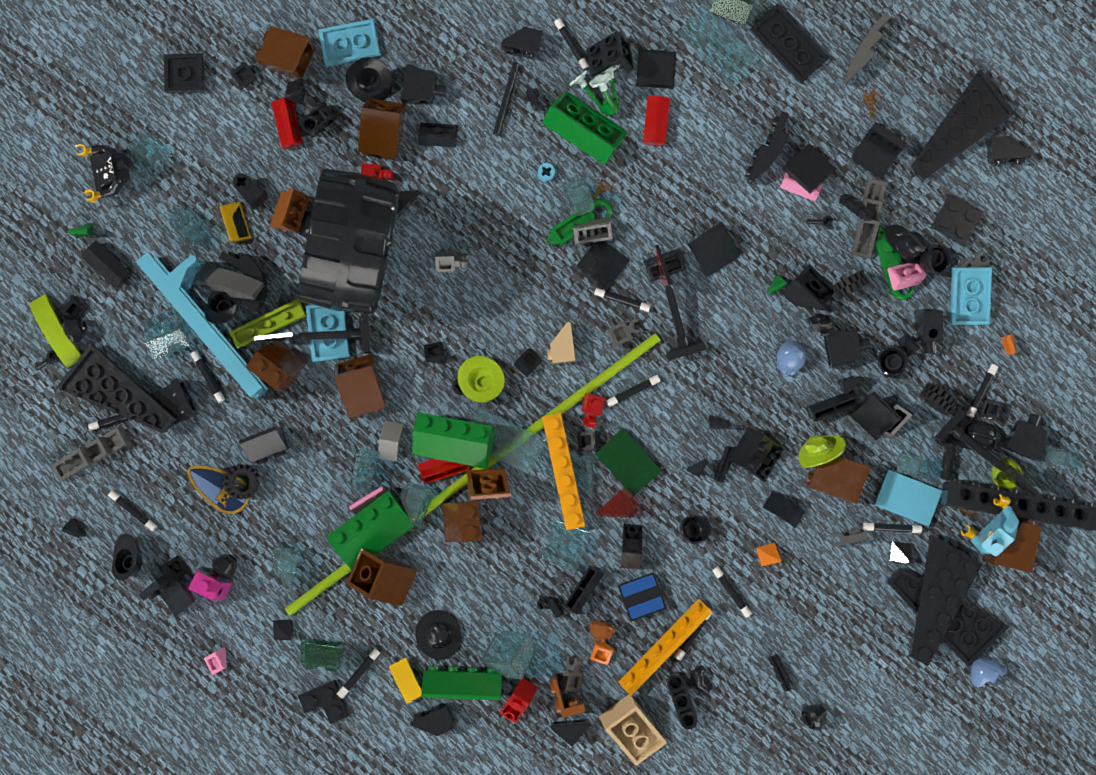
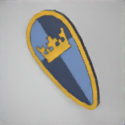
(209, 485)

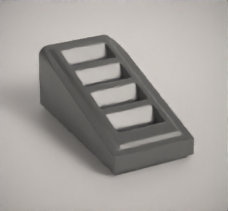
(600, 236)

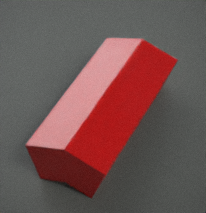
(656, 120)
(286, 123)
(437, 469)

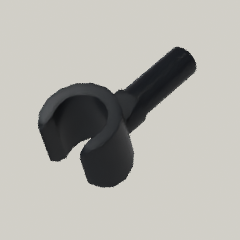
(822, 221)
(47, 360)

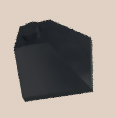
(714, 249)
(602, 264)
(808, 289)

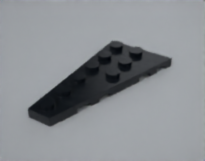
(970, 119)
(109, 387)
(970, 629)

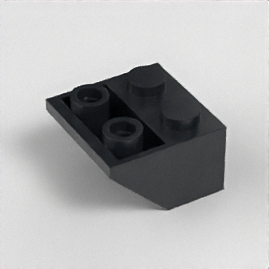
(756, 454)

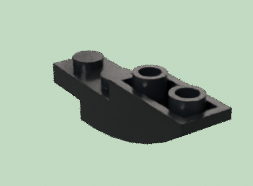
(766, 155)

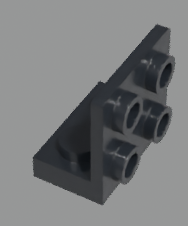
(608, 52)
(176, 400)
(171, 591)

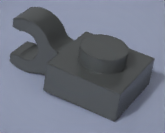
(447, 261)
(854, 536)
(572, 677)

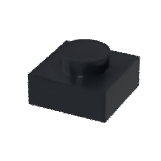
(243, 75)

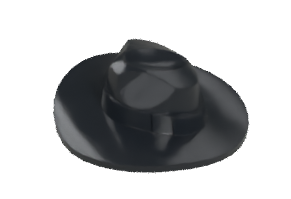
(368, 79)
(438, 634)

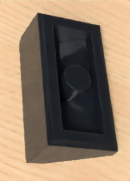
(438, 134)
(673, 261)

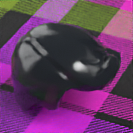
(935, 259)
(892, 360)

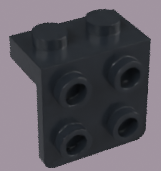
(878, 149)

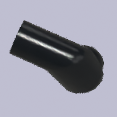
(551, 604)
(698, 680)

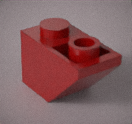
(519, 700)

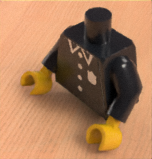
(108, 168)

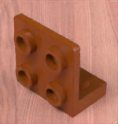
(289, 210)
(573, 706)

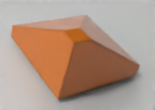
(1009, 344)
(768, 554)
(602, 653)

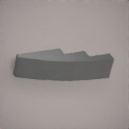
(864, 53)
(867, 230)
(231, 282)
(90, 454)

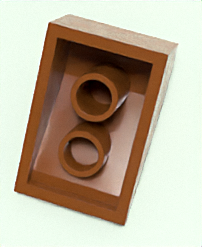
(487, 484)

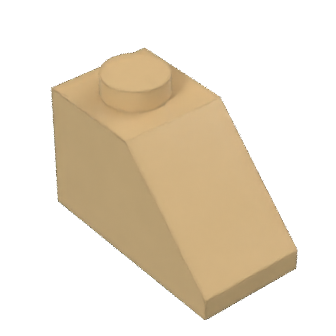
(562, 347)

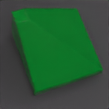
(82, 231)
(776, 284)

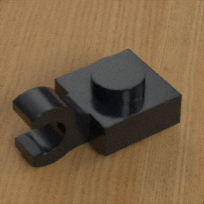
(820, 323)

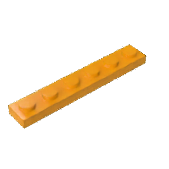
(563, 471)
(664, 647)

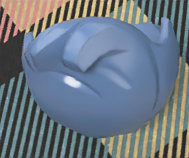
(791, 357)
(986, 670)

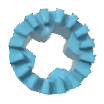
(545, 177)

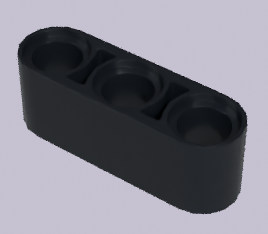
(685, 709)

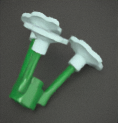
(610, 104)

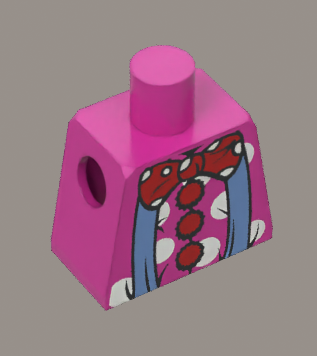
(209, 584)

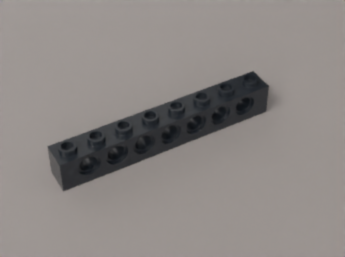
(1087, 512)

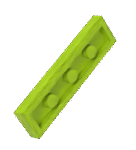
(268, 323)

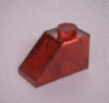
(619, 506)

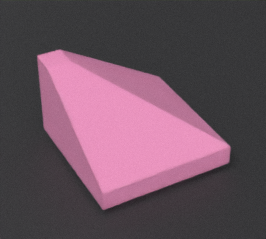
(216, 661)

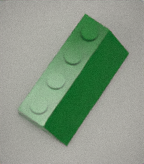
(584, 127)
(452, 440)
(371, 529)
(461, 684)

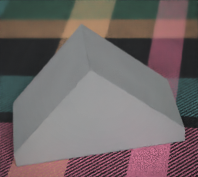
(390, 440)

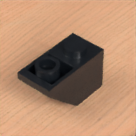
(525, 42)
(1004, 150)
(631, 546)
(436, 721)

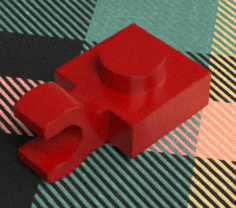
(375, 171)
(592, 406)

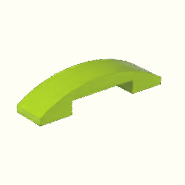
(52, 329)

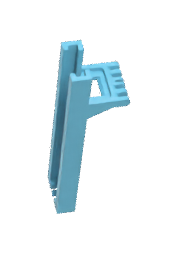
(176, 289)

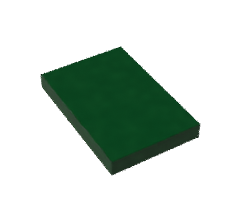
(628, 462)

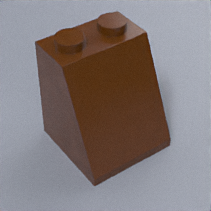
(285, 52)
(381, 128)
(276, 365)
(359, 386)
(839, 479)
(462, 521)
(1022, 551)
(381, 577)

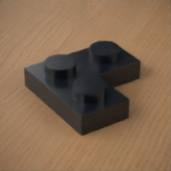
(325, 696)

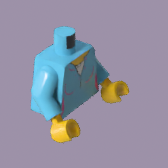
(998, 532)

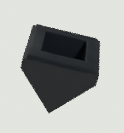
(295, 91)

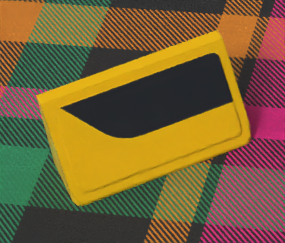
(235, 222)

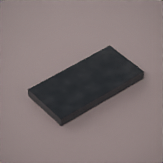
(789, 43)

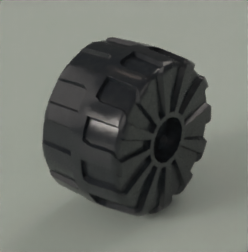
(348, 242)

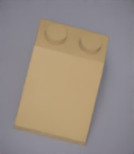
(632, 729)

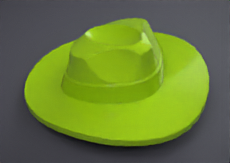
(481, 379)
(821, 450)

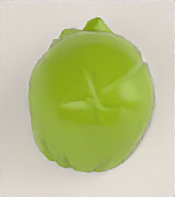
(999, 476)

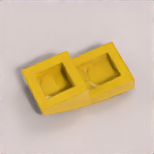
(406, 680)

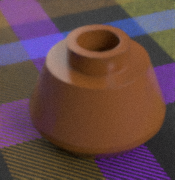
(601, 631)

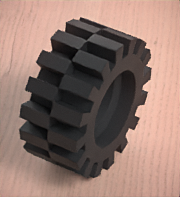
(850, 284)
(938, 398)
(230, 476)

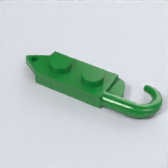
(564, 230)
(889, 258)

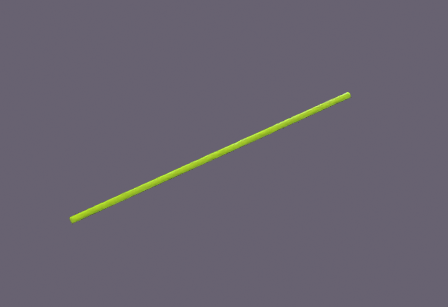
(462, 482)

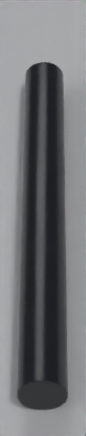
(506, 99)

